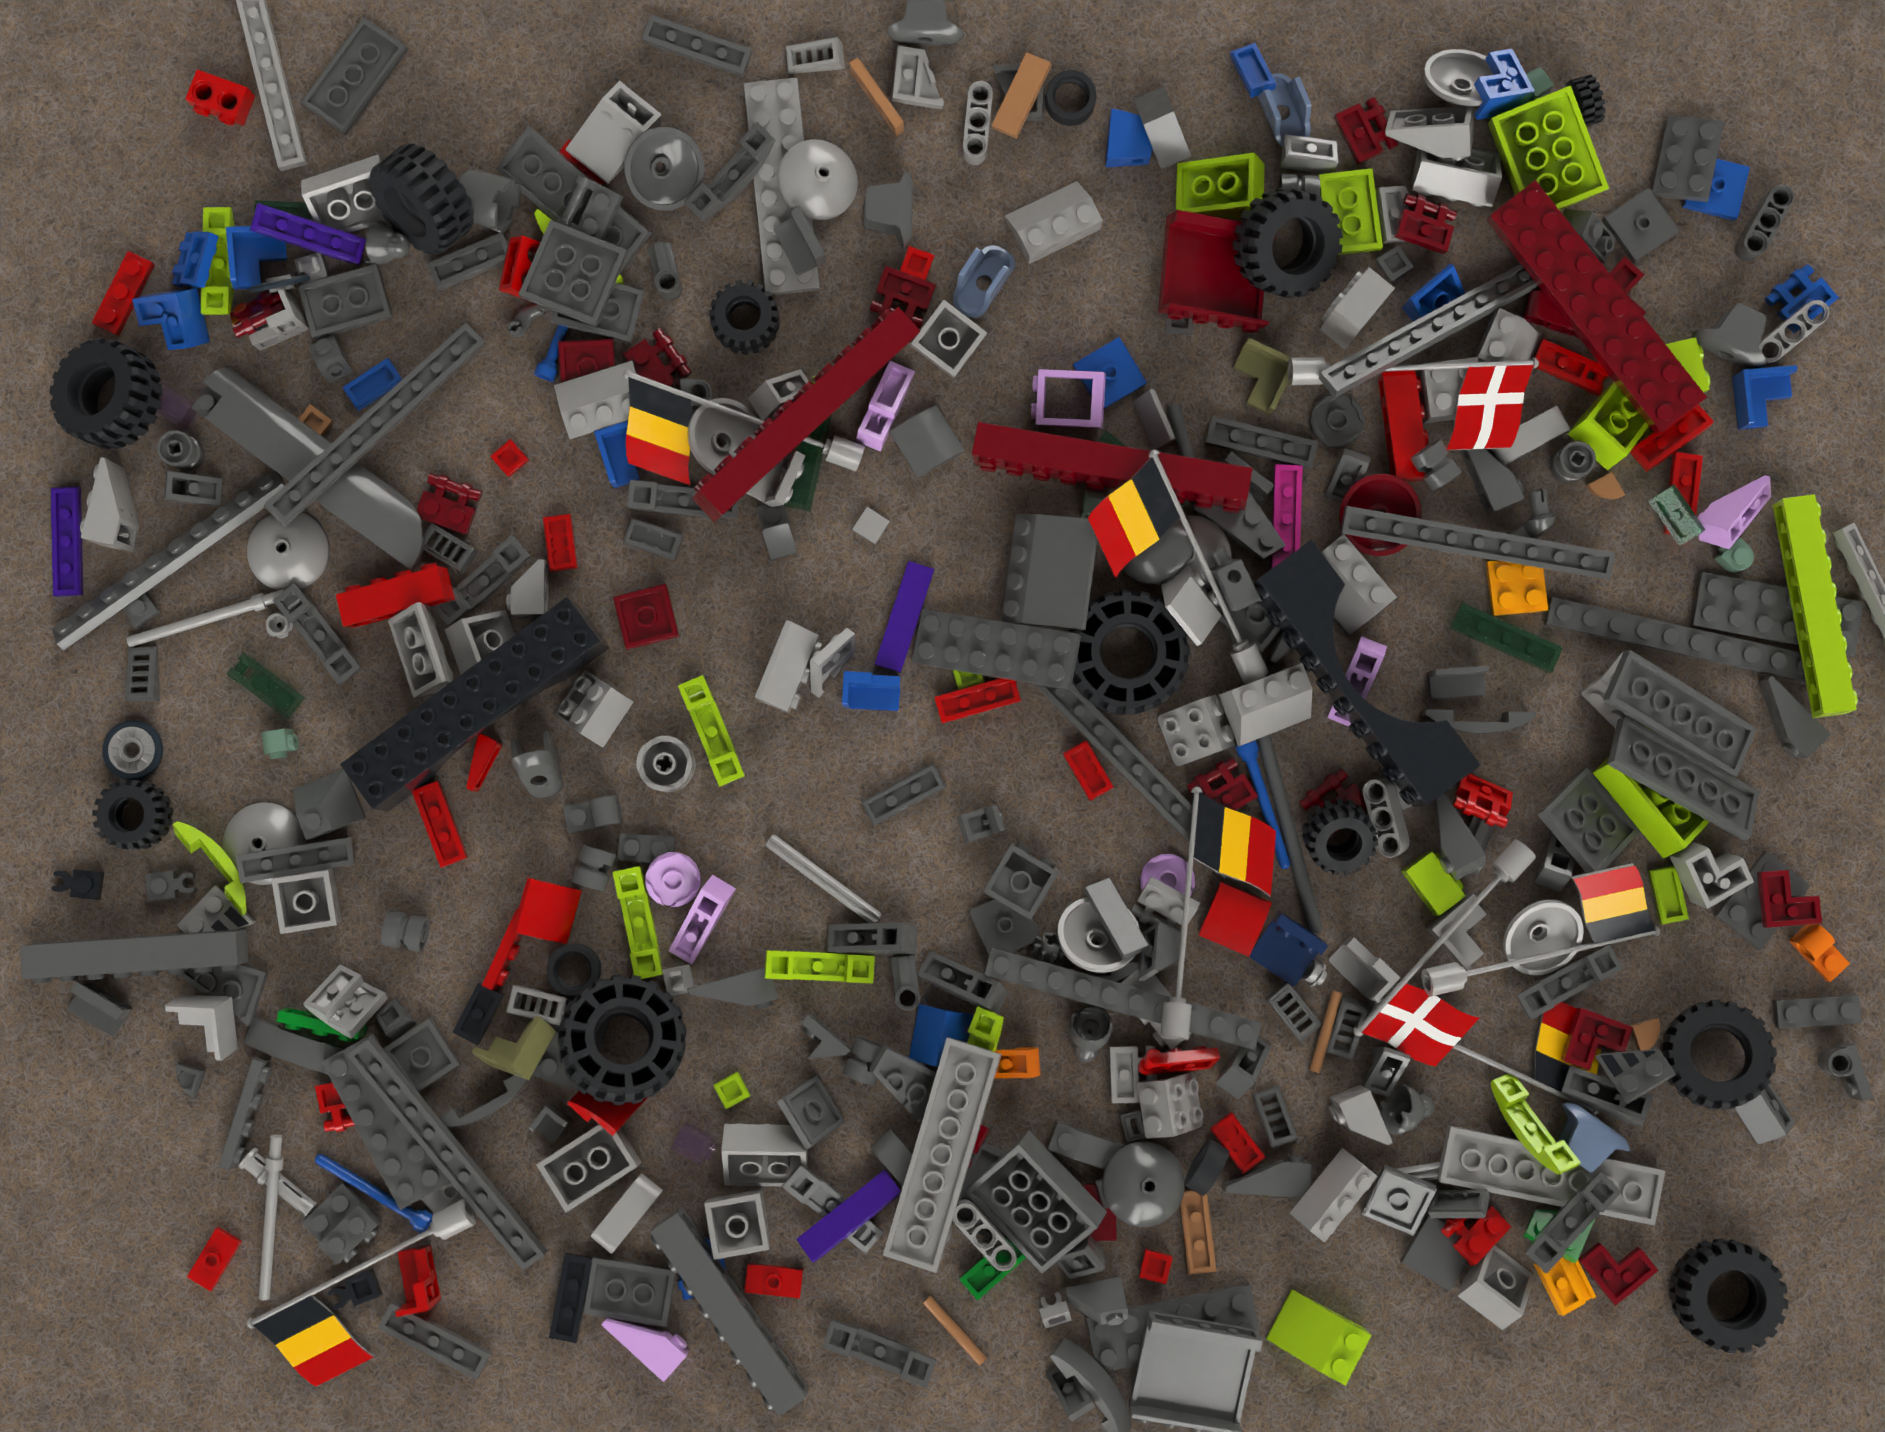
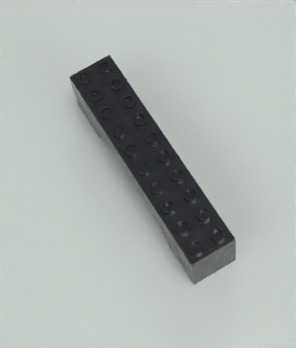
(428, 736)
(1415, 755)

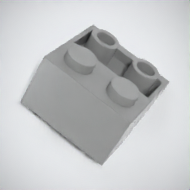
(593, 708)

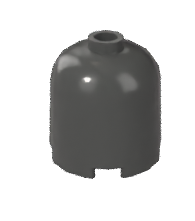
(491, 198)

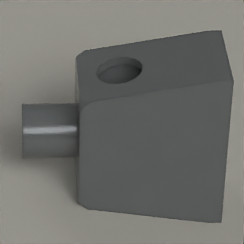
(1238, 589)

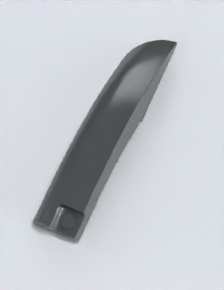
(291, 445)

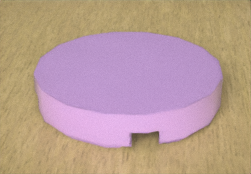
(1160, 869)
(673, 879)

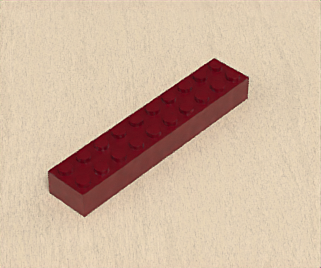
(1596, 308)
(799, 419)
(1106, 465)

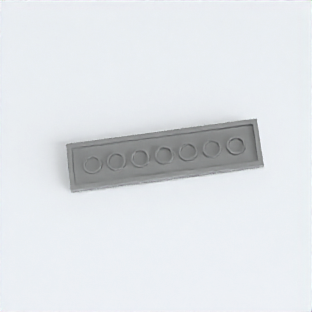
(778, 110)
(942, 1154)
(1509, 1169)

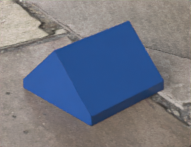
(1436, 293)
(933, 1028)

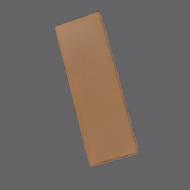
(1021, 95)
(876, 96)
(1197, 1233)

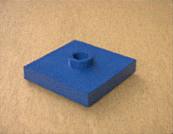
(1725, 192)
(1121, 371)

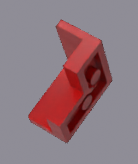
(419, 1280)

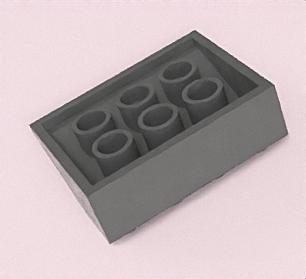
(1050, 572)
(1036, 1202)

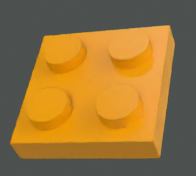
(1515, 588)

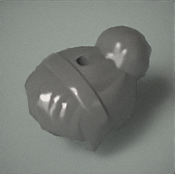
(384, 243)
(1086, 1044)
(1405, 1109)

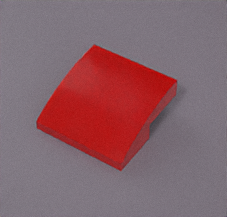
(547, 910)
(1235, 918)
(609, 1116)

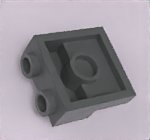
(1021, 880)
(342, 1224)

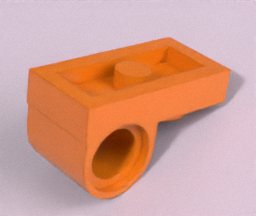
(1817, 948)
(1018, 1063)

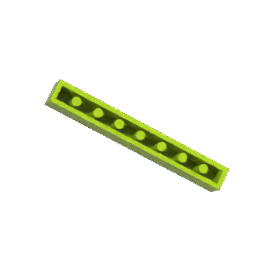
(1814, 606)

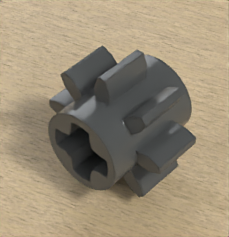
(1047, 948)

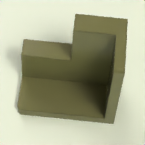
(1269, 370)
(522, 1057)

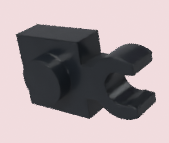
(83, 883)
(358, 1289)

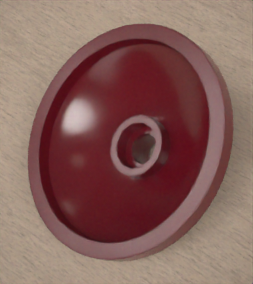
(1387, 495)

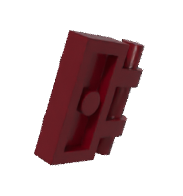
(1359, 133)
(1423, 230)
(904, 289)
(251, 315)
(650, 366)
(445, 512)
(1333, 782)
(1232, 794)

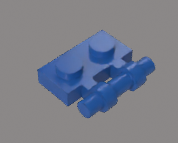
(195, 259)
(1811, 291)

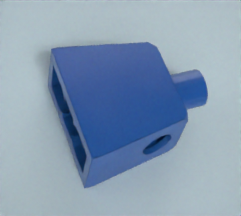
(1127, 140)

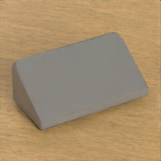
(1309, 154)
(1154, 420)

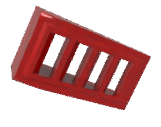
(483, 758)

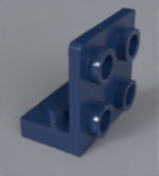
(1287, 948)

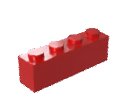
(1402, 421)
(389, 597)

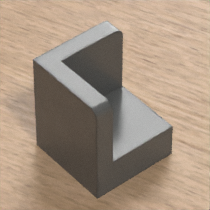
(551, 1122)

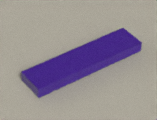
(307, 234)
(66, 541)
(904, 617)
(849, 1216)

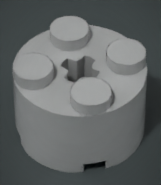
(658, 750)

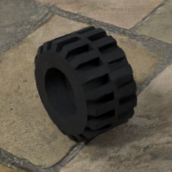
(737, 296)
(110, 814)
(1354, 850)

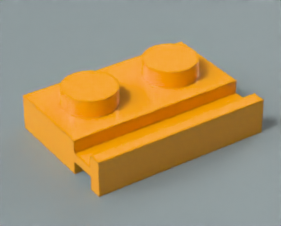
(1566, 1285)

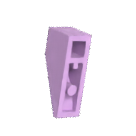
(1733, 513)
(1362, 671)
(702, 919)
(652, 1346)

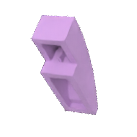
(884, 406)

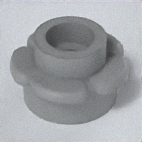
(272, 628)
(1315, 973)

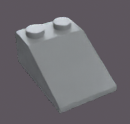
(1439, 131)

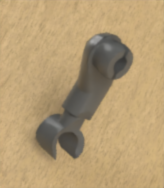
(524, 318)

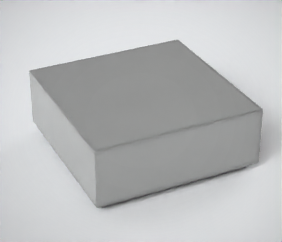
(871, 525)

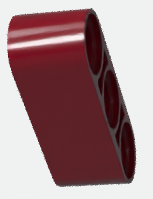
(1544, 314)

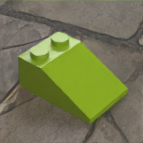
(1220, 185)
(1610, 427)
(1319, 1336)

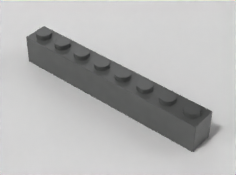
(134, 954)
(729, 1311)

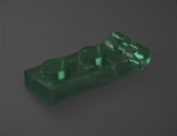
(266, 686)

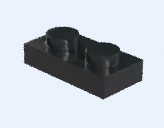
(478, 1014)

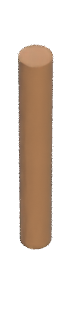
(1325, 1032)
(954, 1330)

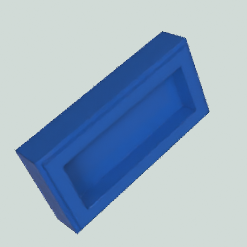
(1252, 70)
(372, 384)

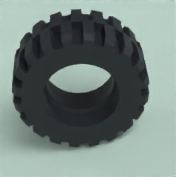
(421, 198)
(1317, 251)
(79, 385)
(1750, 1033)
(1763, 1304)

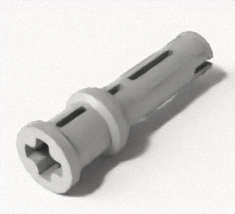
(255, 1164)

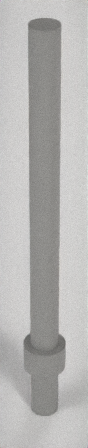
(257, 603)
(273, 1165)

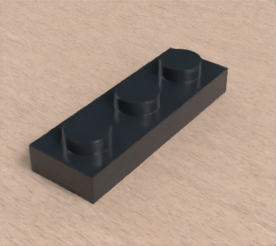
(571, 1298)

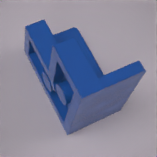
(1505, 88)
(246, 252)
(178, 314)
(1756, 387)
(613, 452)
(870, 691)

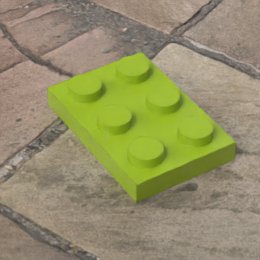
(1355, 203)

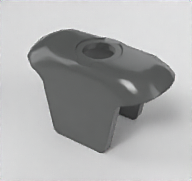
(925, 24)
(890, 209)
(1736, 337)
(538, 763)

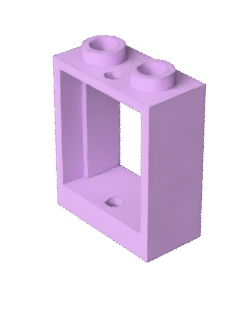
(1097, 403)

